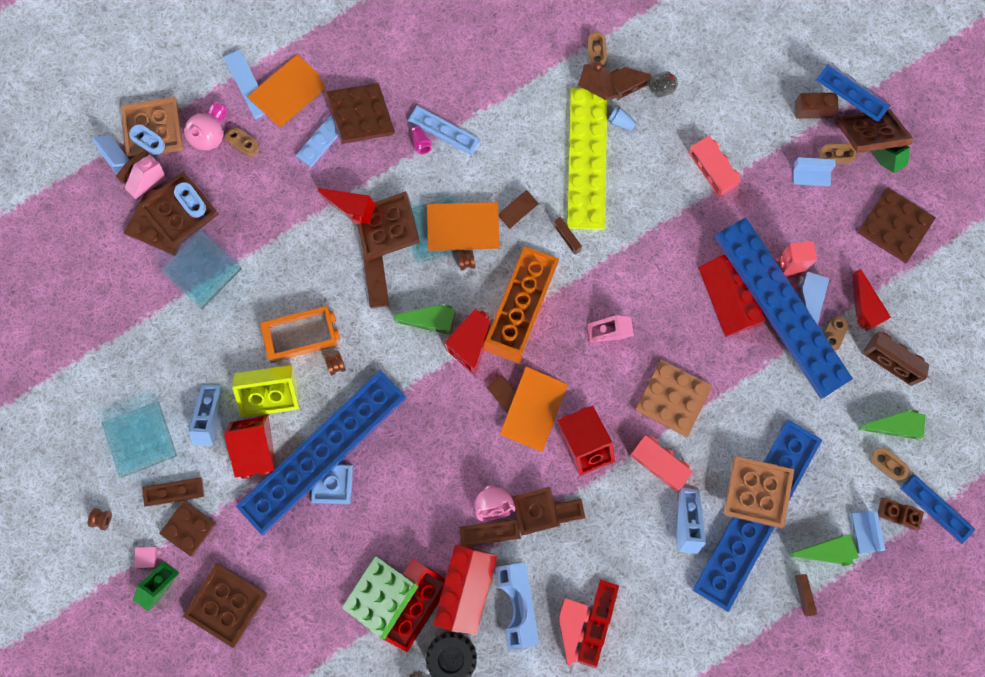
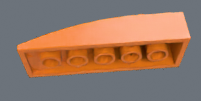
(521, 305)

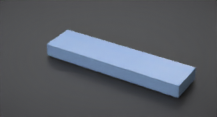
(244, 79)
(444, 130)

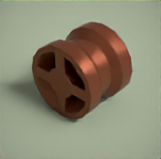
(466, 260)
(335, 364)
(99, 519)

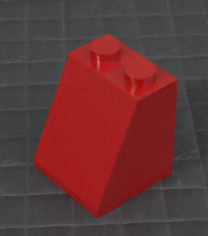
(469, 339)
(586, 440)
(250, 446)

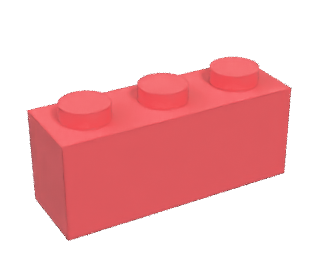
(714, 166)
(797, 258)
(661, 463)

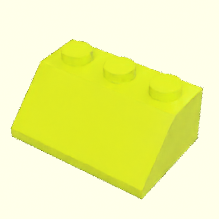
(266, 391)

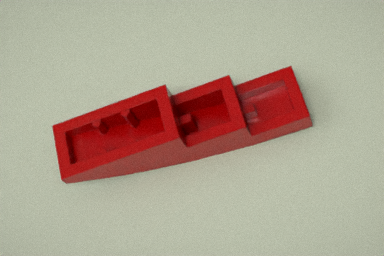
(598, 624)

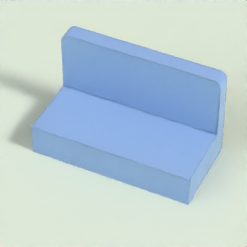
(111, 152)
(813, 171)
(867, 531)

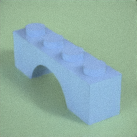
(522, 628)

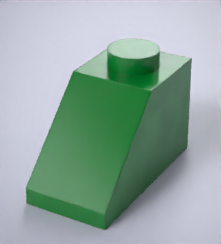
(893, 158)
(154, 586)

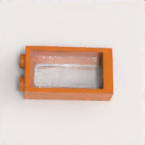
(299, 333)

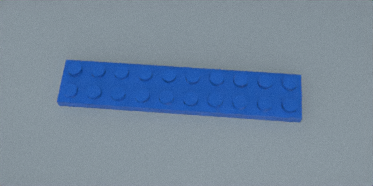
(783, 308)
(321, 452)
(745, 539)

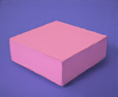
(145, 557)

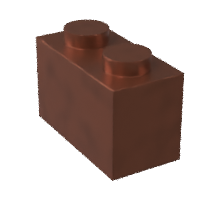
(816, 105)

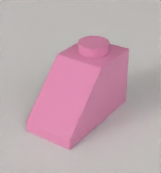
(144, 177)
(610, 329)

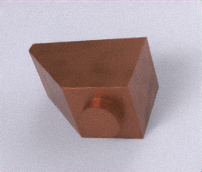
(629, 80)
(598, 81)

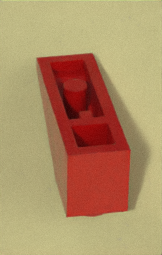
(354, 206)
(868, 305)

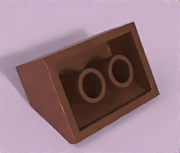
(896, 359)

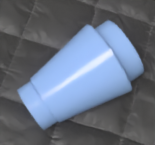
(621, 119)

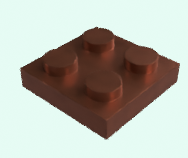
(536, 511)
(187, 528)

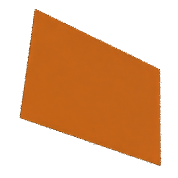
(288, 91)
(463, 226)
(533, 409)

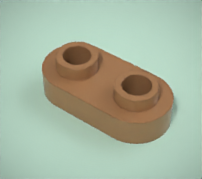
(597, 51)
(241, 141)
(837, 152)
(835, 333)
(888, 464)

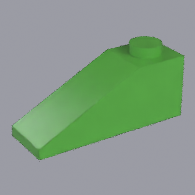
(432, 318)
(905, 424)
(835, 551)

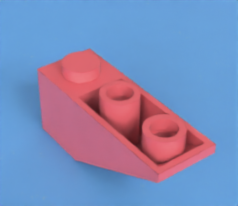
(571, 621)

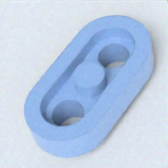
(148, 140)
(190, 201)

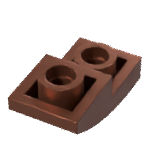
(125, 171)
(518, 209)
(900, 514)

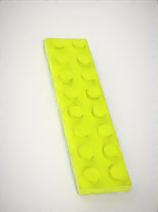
(587, 161)

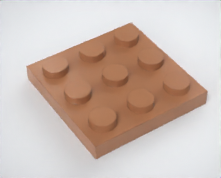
(158, 116)
(673, 398)
(758, 492)

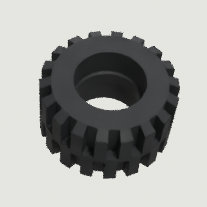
(451, 639)

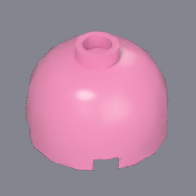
(203, 131)
(493, 502)

